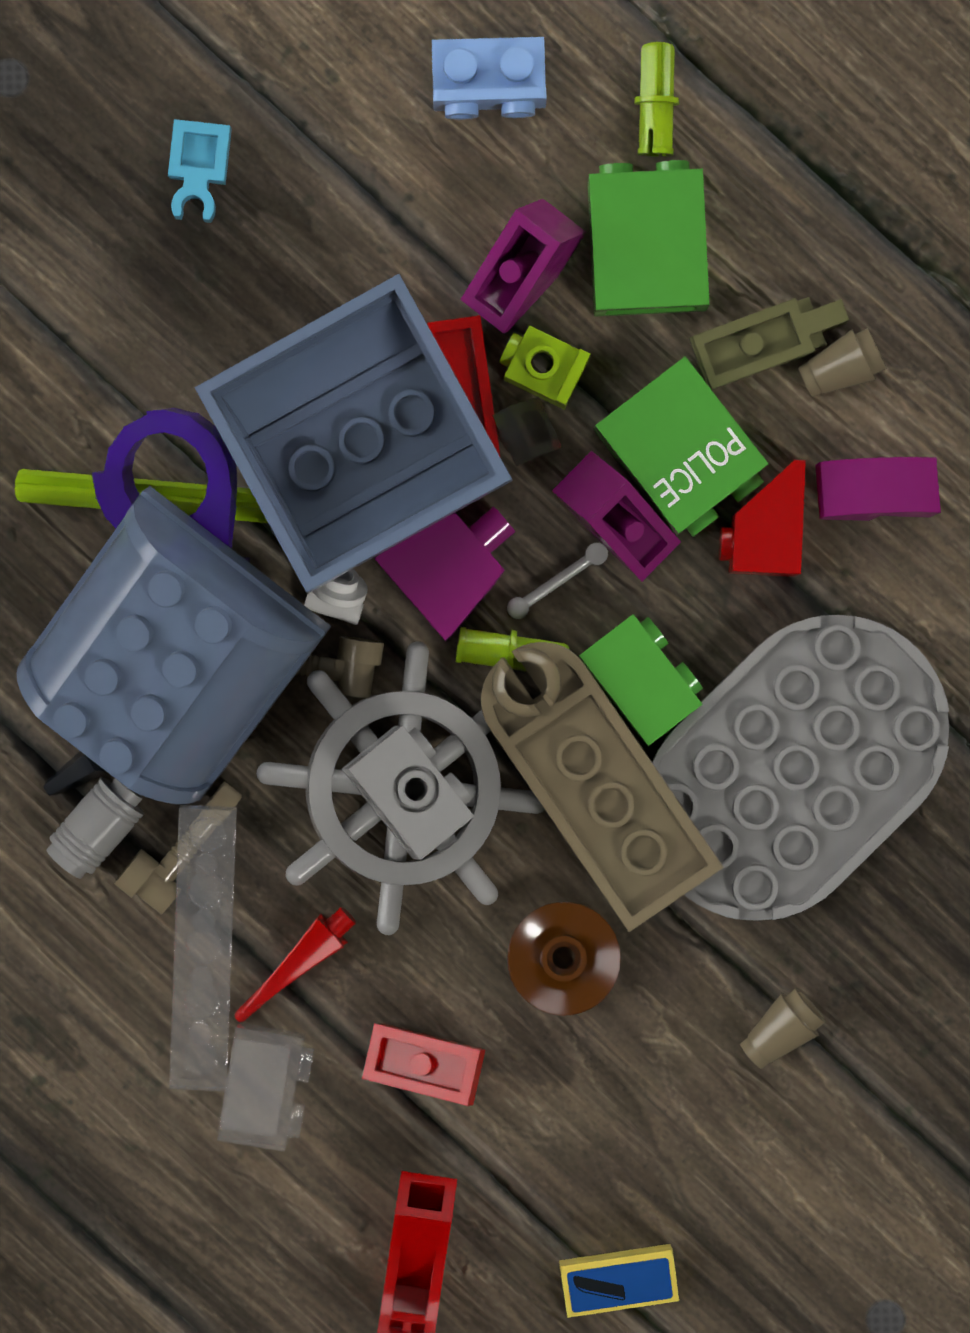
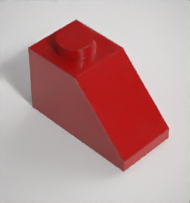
(769, 528)

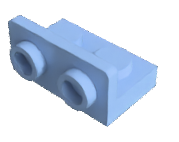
(488, 76)

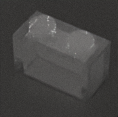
(263, 1087)

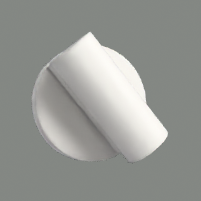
(340, 598)

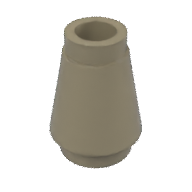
(843, 364)
(783, 1028)

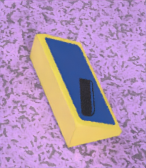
(619, 1280)

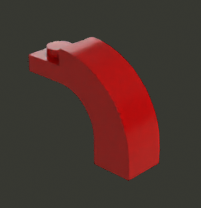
(417, 1253)

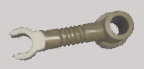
(351, 667)
(155, 880)

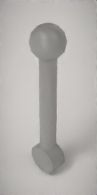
(595, 554)

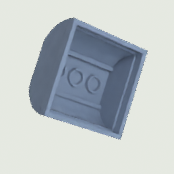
(353, 433)
(166, 654)

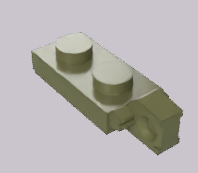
(764, 340)

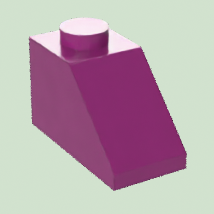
(522, 263)
(616, 515)

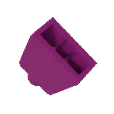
(448, 567)

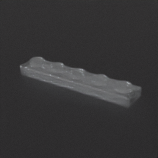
(203, 947)

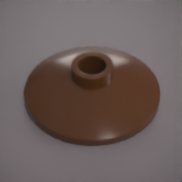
(569, 988)

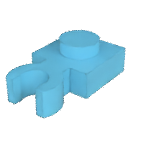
(198, 157)

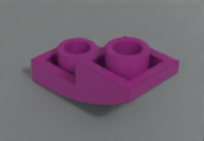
(877, 487)

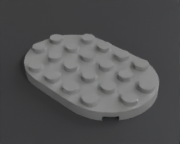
(806, 761)

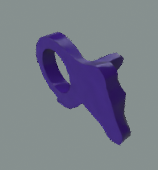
(116, 485)

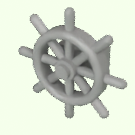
(401, 788)

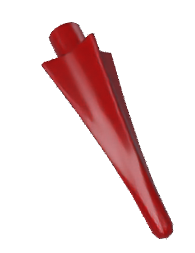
(316, 945)

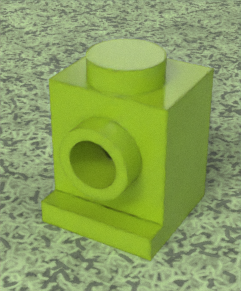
(553, 386)

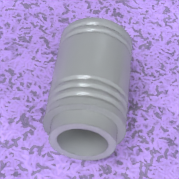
(95, 827)

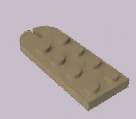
(596, 782)

